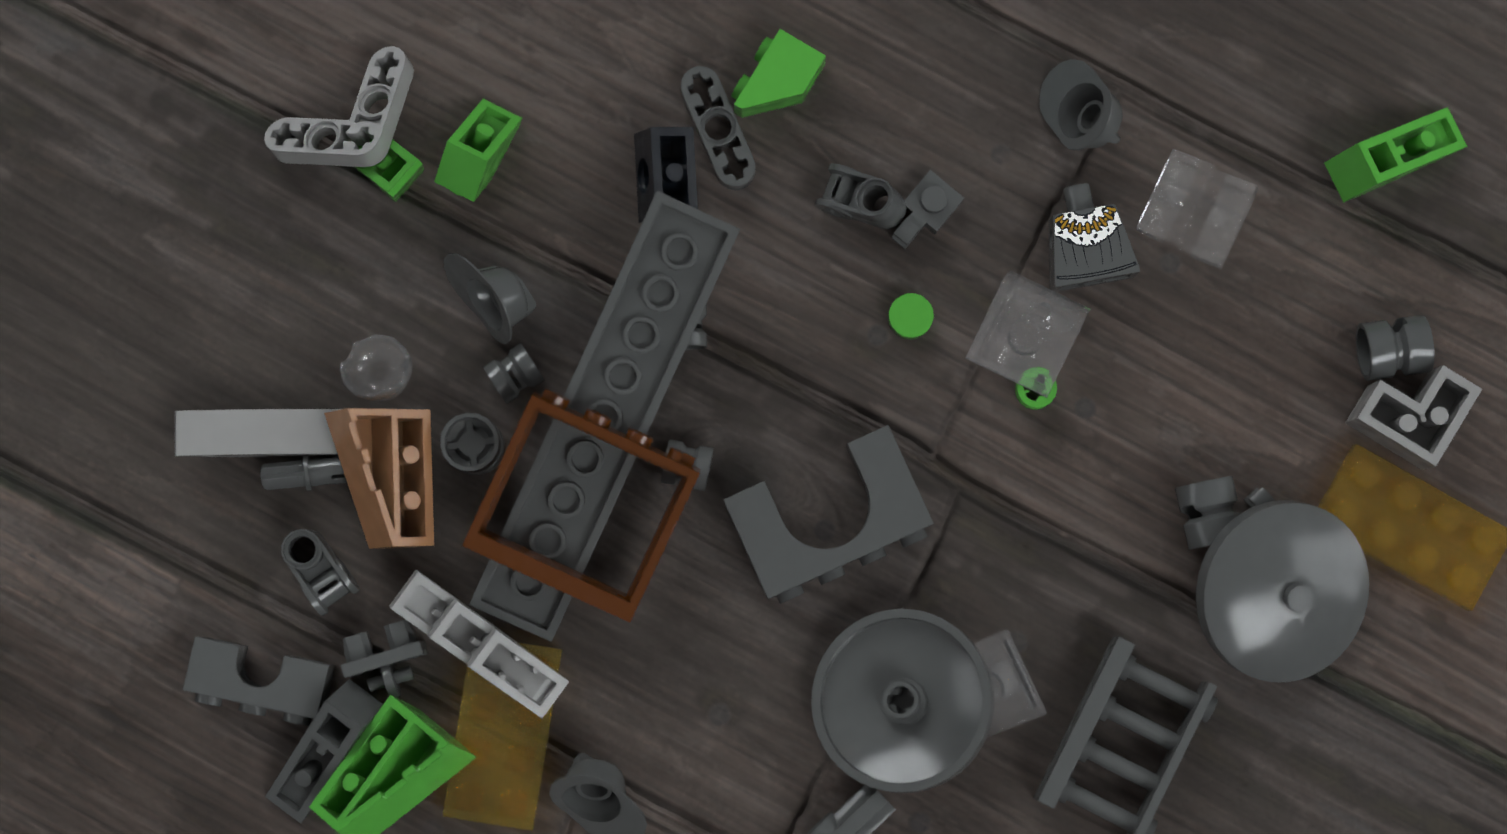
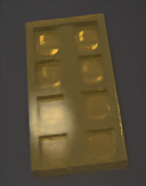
(1416, 527)
(510, 753)

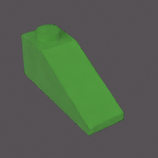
(1394, 154)

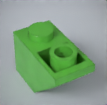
(782, 77)

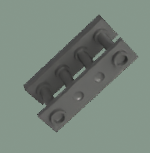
(1101, 705)

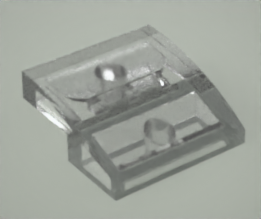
(1197, 209)

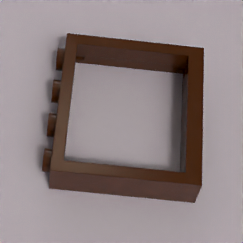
(554, 573)

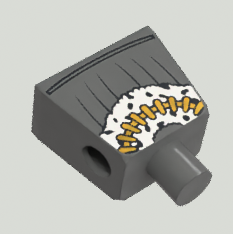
(1088, 243)

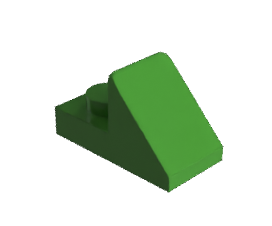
(395, 171)

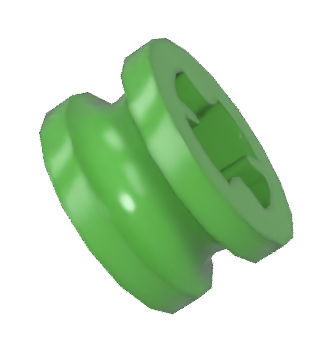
(1039, 403)

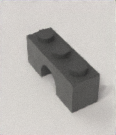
(219, 673)

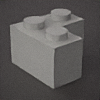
(1416, 426)

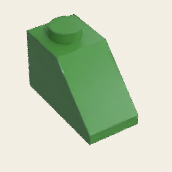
(477, 149)

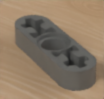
(717, 93)

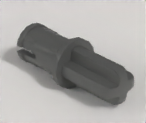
(302, 473)

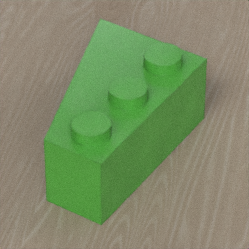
(389, 770)

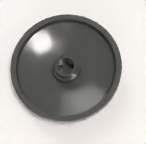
(1282, 591)
(902, 701)

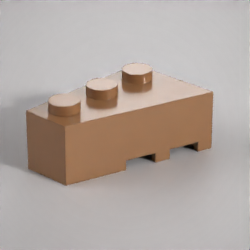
(388, 472)

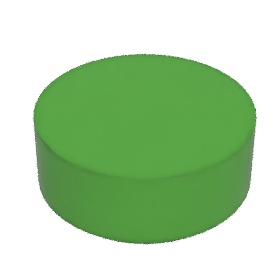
(910, 316)

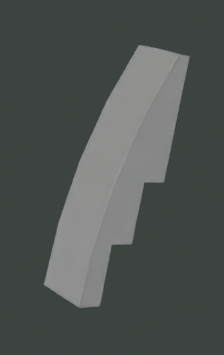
(253, 433)
(479, 644)

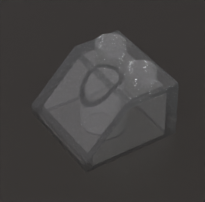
(1028, 333)

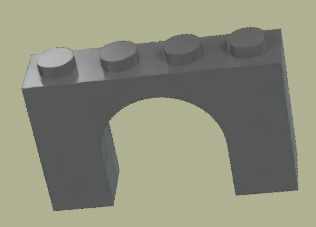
(893, 515)

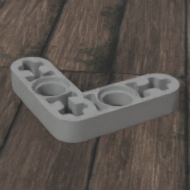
(359, 128)

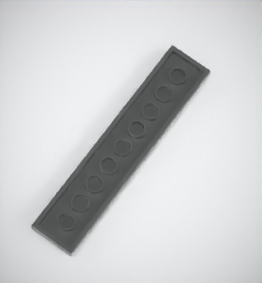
(623, 378)

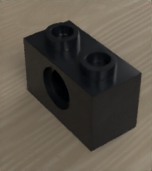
(665, 165)

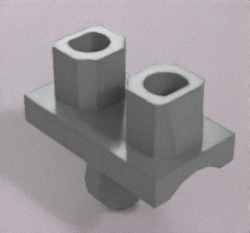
(362, 658)

